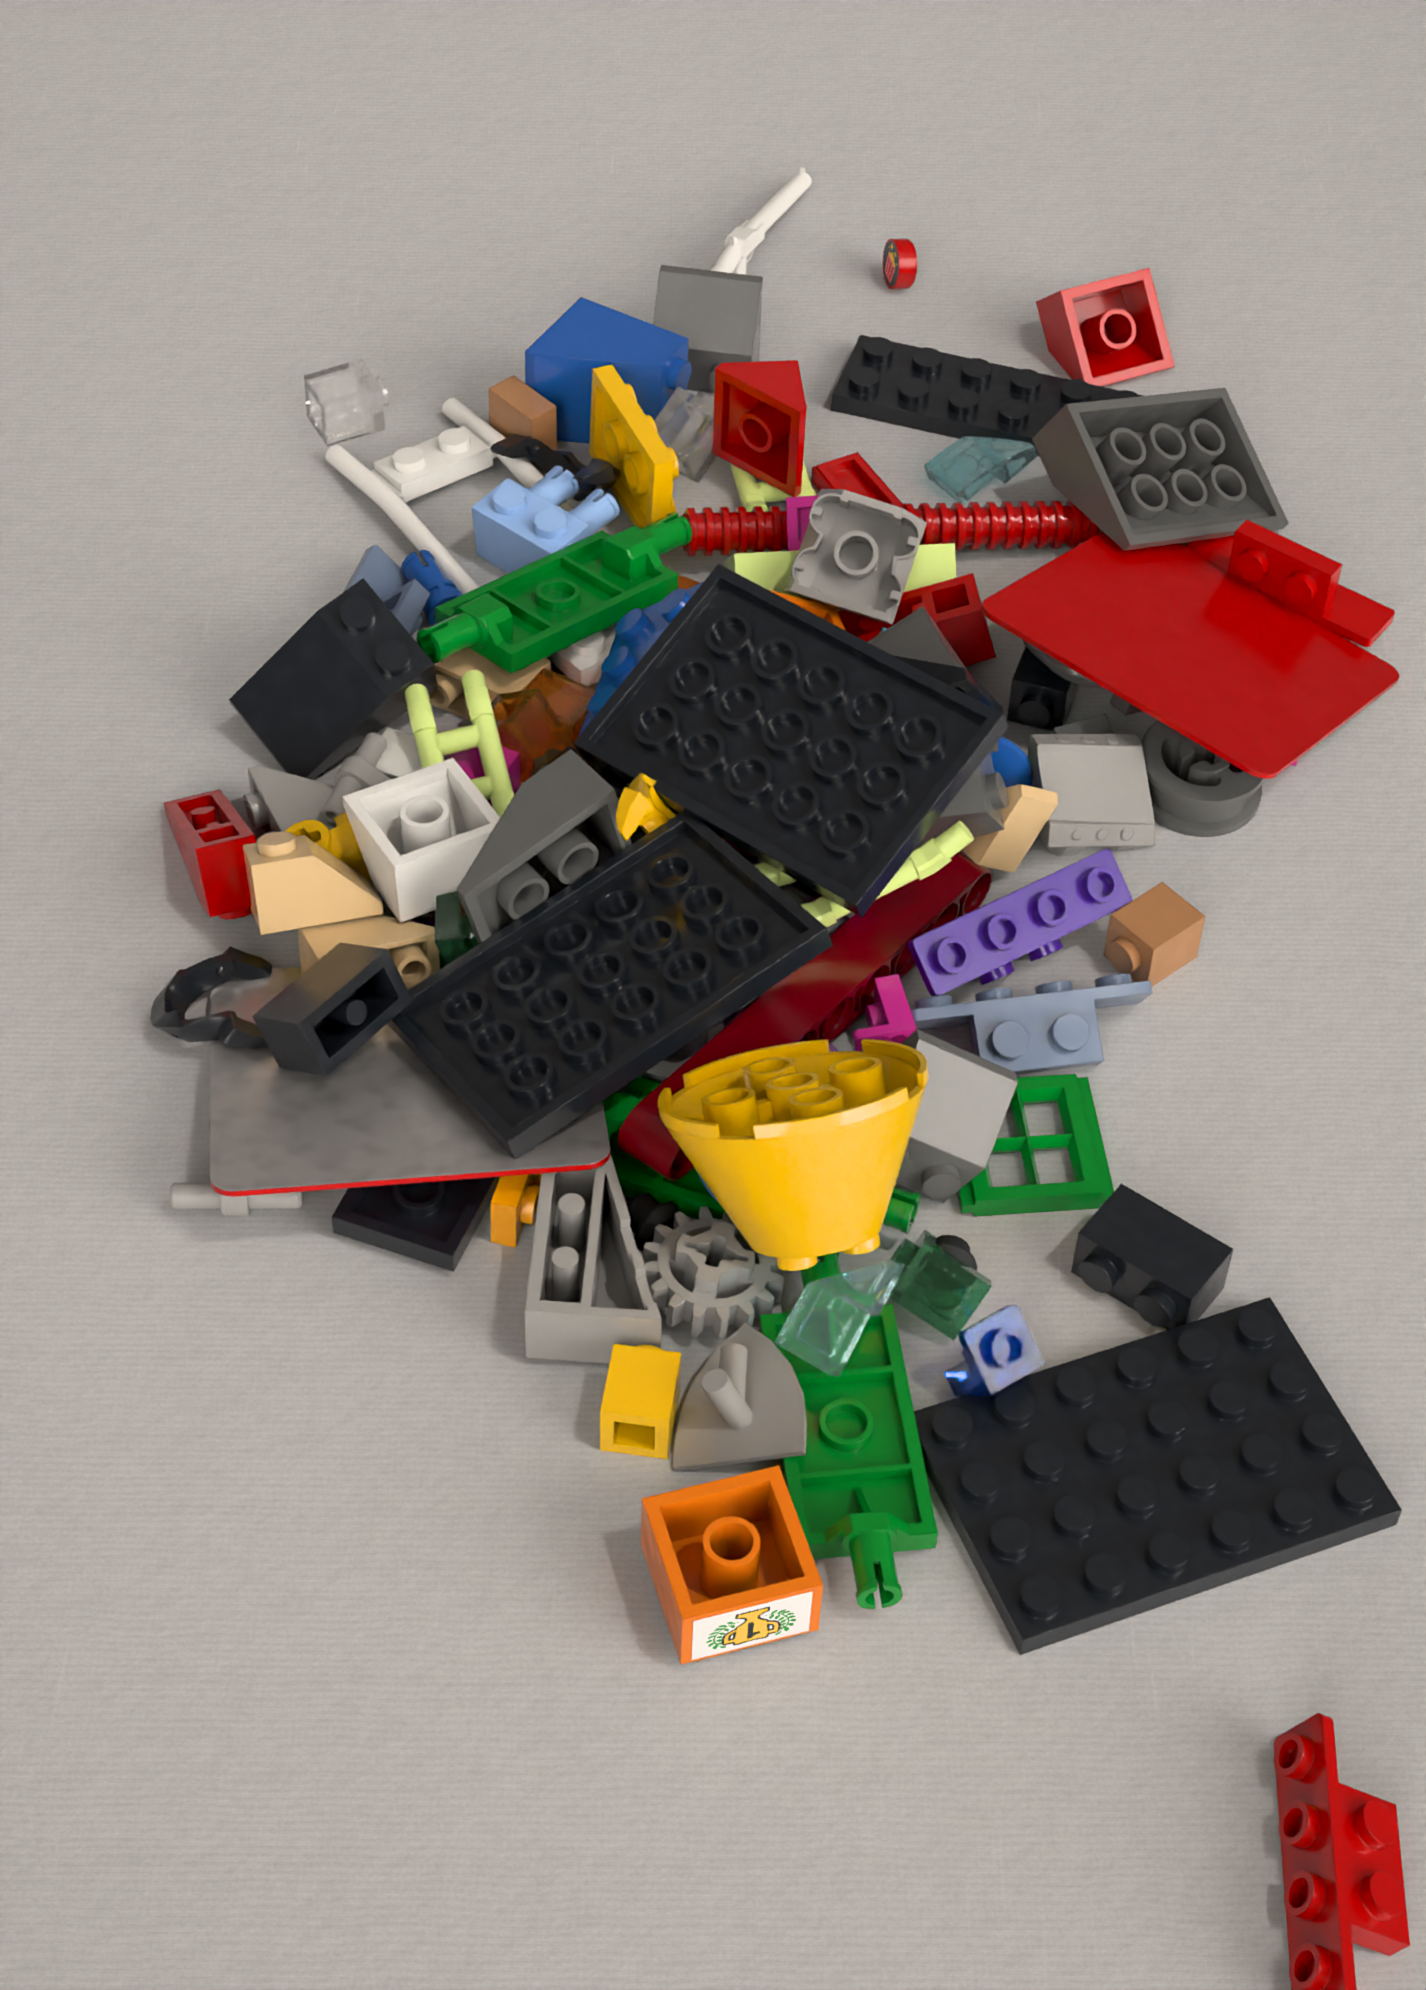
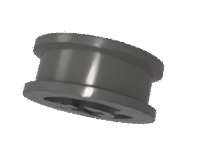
(1195, 788)

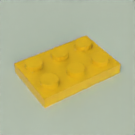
(632, 445)

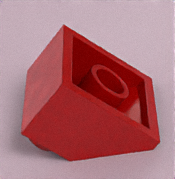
(1107, 329)

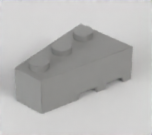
(586, 1272)

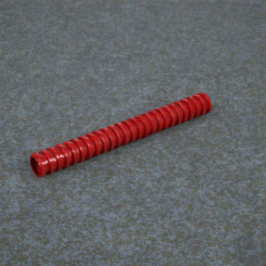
(944, 525)

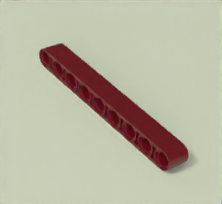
(819, 996)

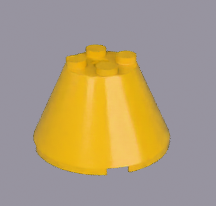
(801, 1141)

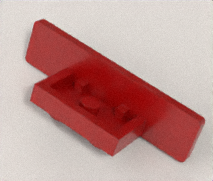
(1297, 579)
(1336, 1862)

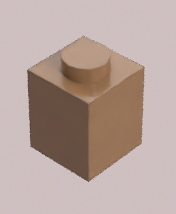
(1154, 935)

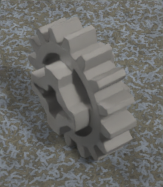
(709, 1274)

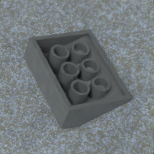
(1159, 468)

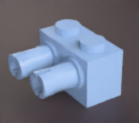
(526, 524)

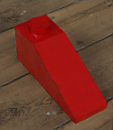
(954, 609)
(211, 846)

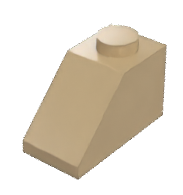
(303, 885)

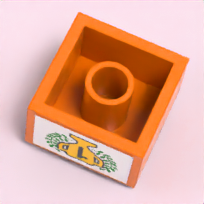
(730, 1564)

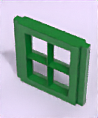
(1080, 1137)

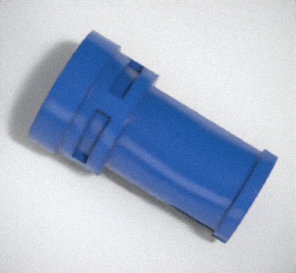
(431, 579)

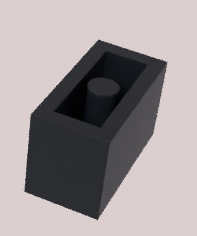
(333, 1008)
(1151, 1260)

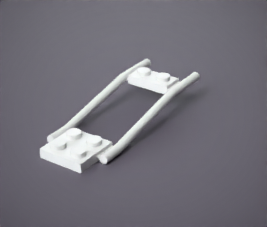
(439, 463)

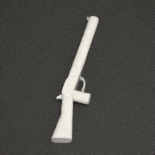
(744, 239)

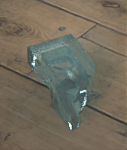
(975, 461)
(834, 1314)

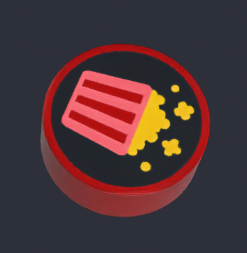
(899, 263)

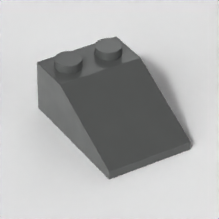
(543, 842)

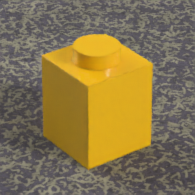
(640, 1401)

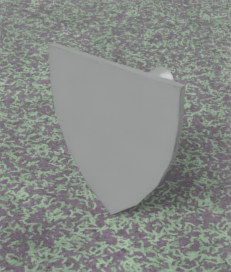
(741, 1407)

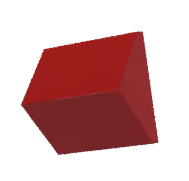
(761, 420)

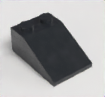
(333, 683)

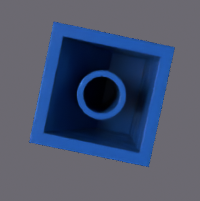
(598, 336)

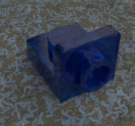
(995, 1354)

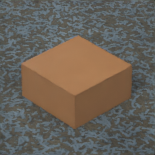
(522, 411)

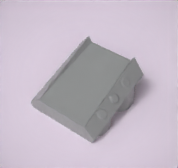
(856, 554)
(1098, 789)

